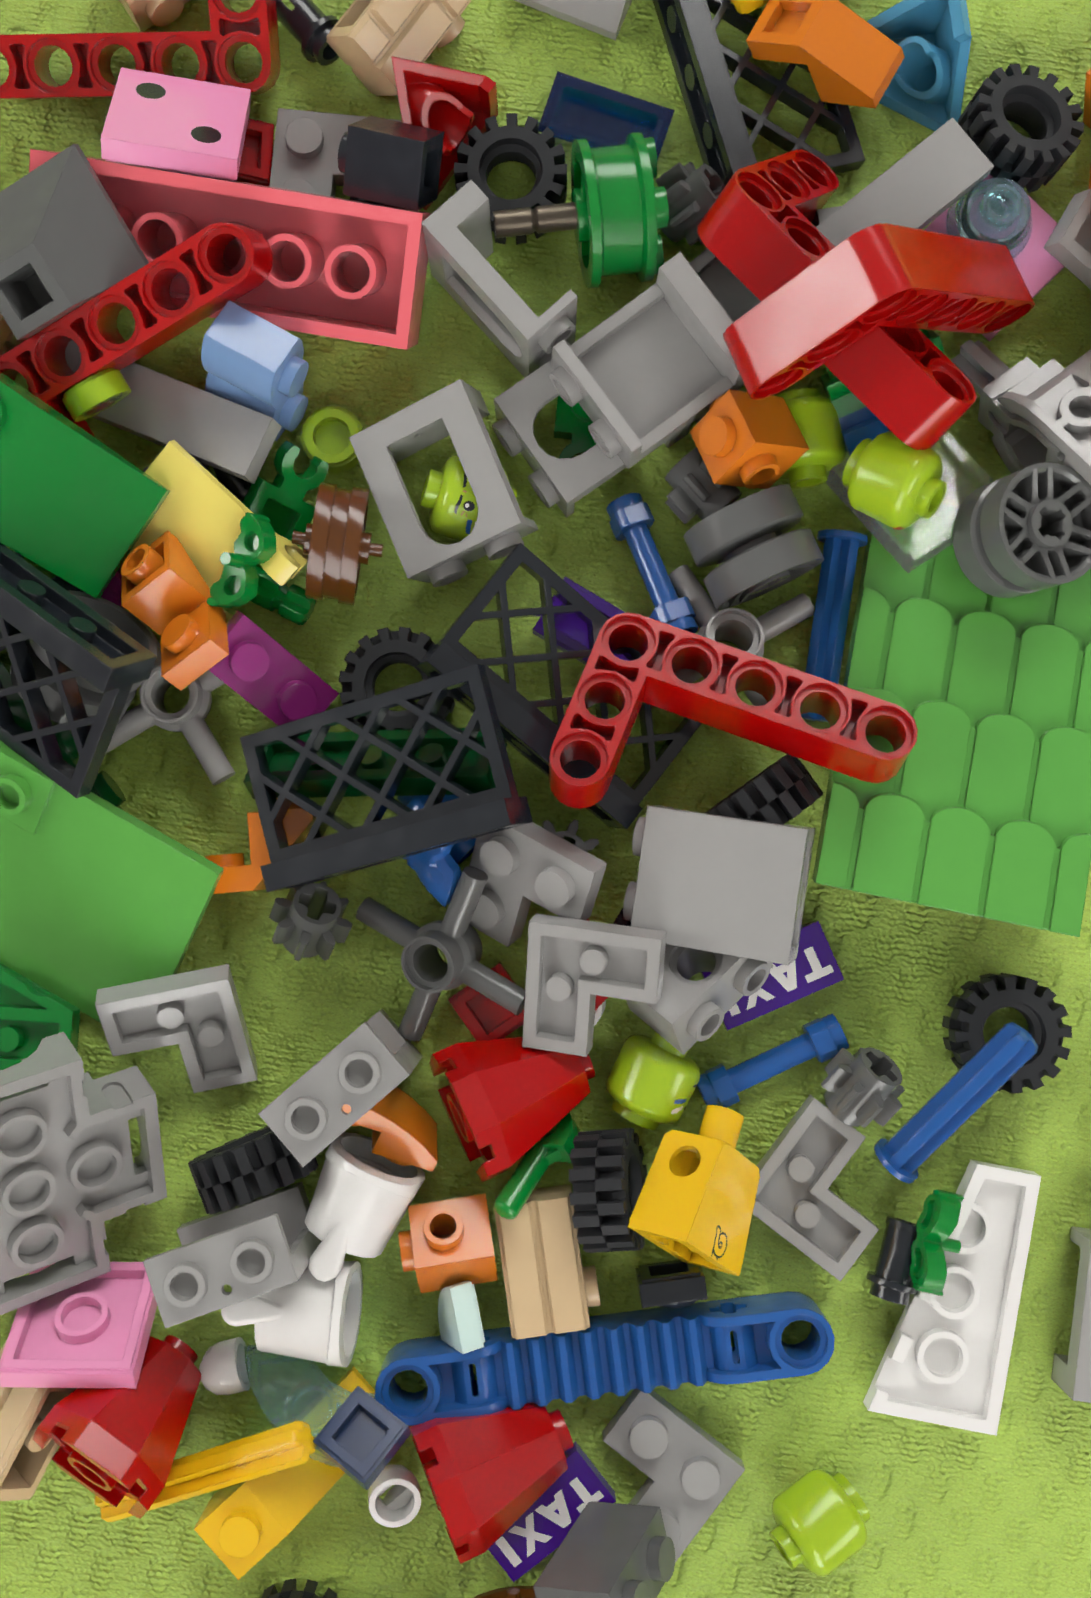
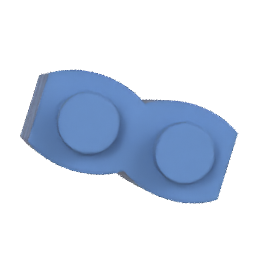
(256, 365)

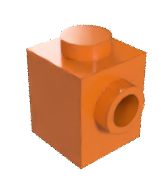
(748, 440)
(449, 1243)

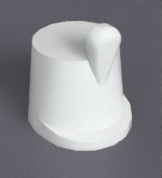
(357, 1203)
(306, 1317)

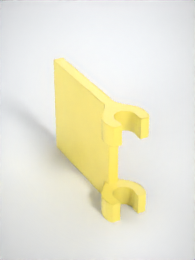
(207, 518)

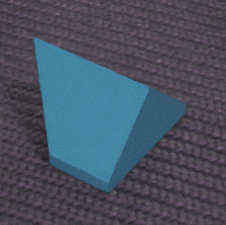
(935, 63)

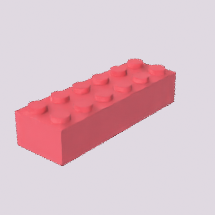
(335, 264)

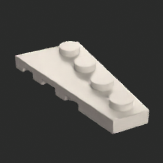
(956, 1348)

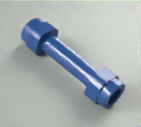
(631, 522)
(821, 1039)

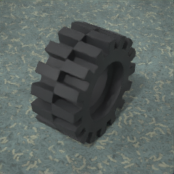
(1034, 107)
(517, 145)
(373, 657)
(772, 795)
(1027, 997)
(245, 1170)
(606, 1188)

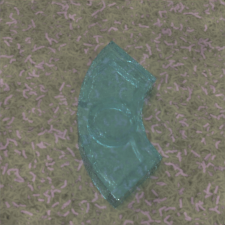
(293, 1391)

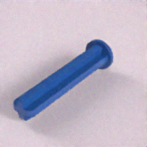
(832, 605)
(956, 1102)

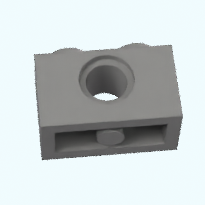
(696, 1009)

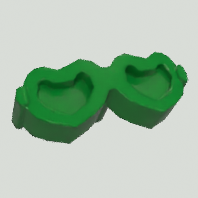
(239, 575)
(933, 1230)

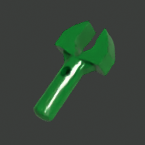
(549, 1149)

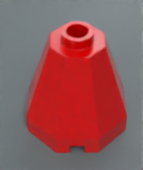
(507, 1096)
(124, 1437)
(490, 1469)

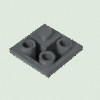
(59, 243)

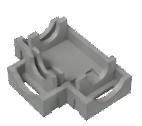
(68, 1168)

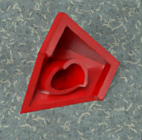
(444, 102)

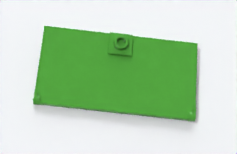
(90, 889)

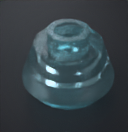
(993, 213)

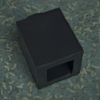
(391, 162)

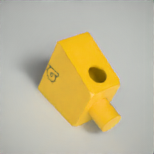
(700, 1194)

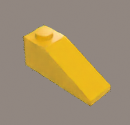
(256, 1515)

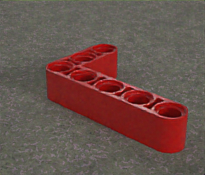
(152, 51)
(767, 238)
(869, 281)
(155, 315)
(716, 704)

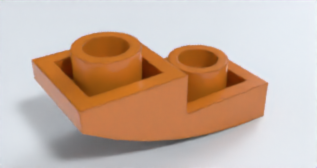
(401, 1131)

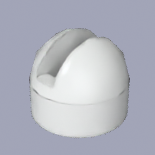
(224, 1368)
(400, 1502)

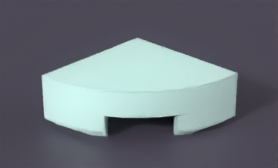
(460, 1317)

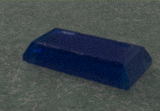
(601, 114)

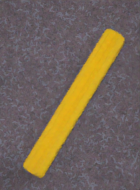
(226, 1466)

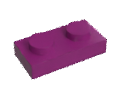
(270, 675)

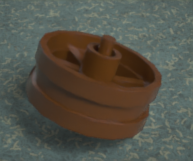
(337, 543)

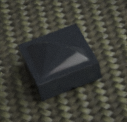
(670, 1284)

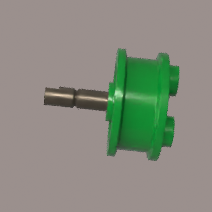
(610, 210)

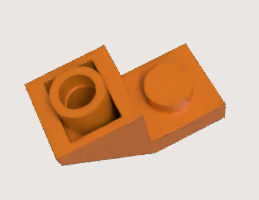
(842, 51)
(171, 599)
(246, 878)

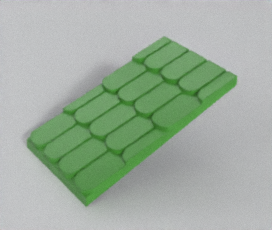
(1000, 777)

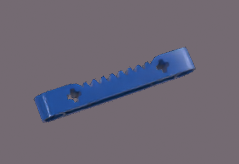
(610, 1356)

